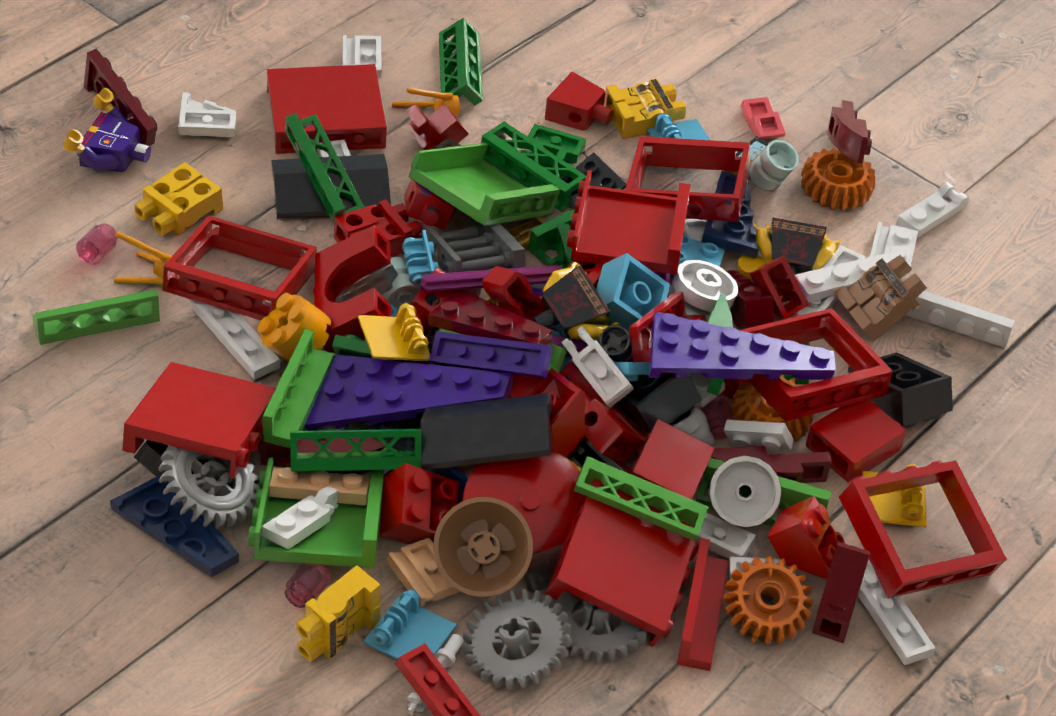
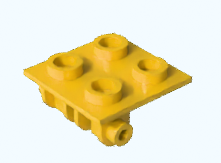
(396, 336)
(901, 506)

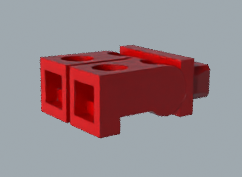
(386, 218)

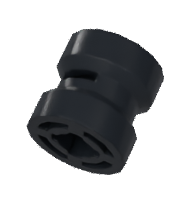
(614, 337)

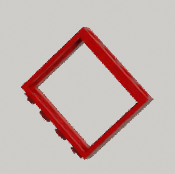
(695, 155)
(230, 294)
(867, 382)
(883, 556)

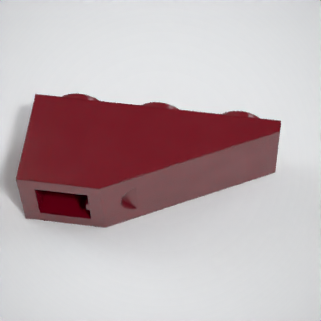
(752, 304)
(841, 592)

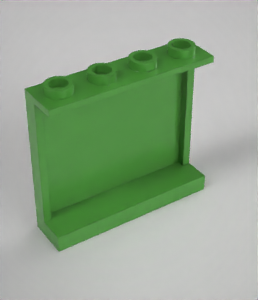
(477, 187)
(343, 541)

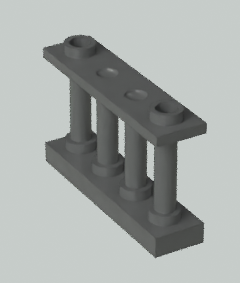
(475, 248)

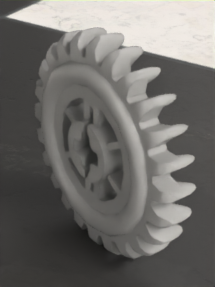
(208, 480)
(510, 628)
(589, 640)

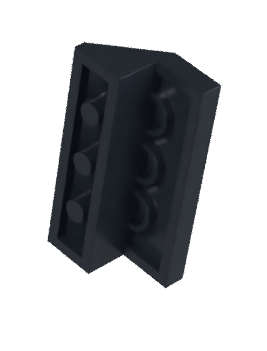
(298, 198)
(486, 431)

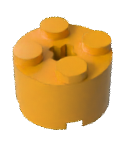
(286, 324)

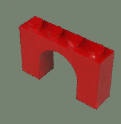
(342, 267)

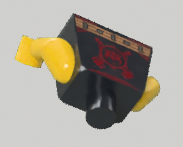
(801, 243)
(571, 303)

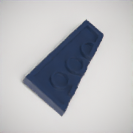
(733, 235)
(153, 514)

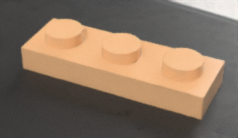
(301, 484)

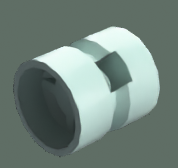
(773, 165)
(403, 290)

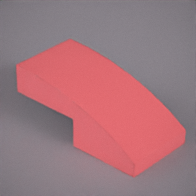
(762, 119)

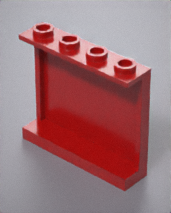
(342, 98)
(630, 222)
(201, 414)
(624, 565)

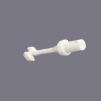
(447, 658)

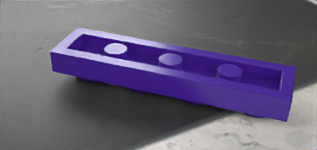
(491, 354)

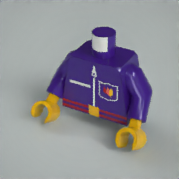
(110, 141)

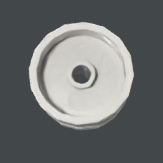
(702, 286)
(763, 497)

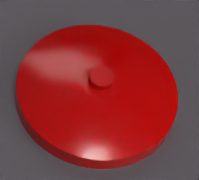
(535, 487)

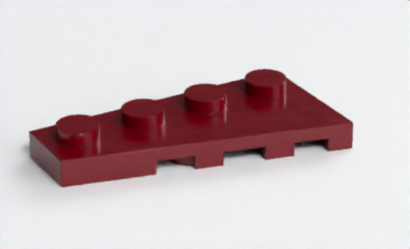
(101, 75)
(478, 317)

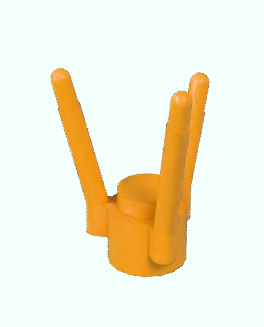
(448, 99)
(157, 257)

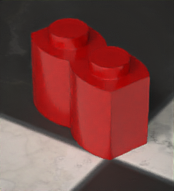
(512, 292)

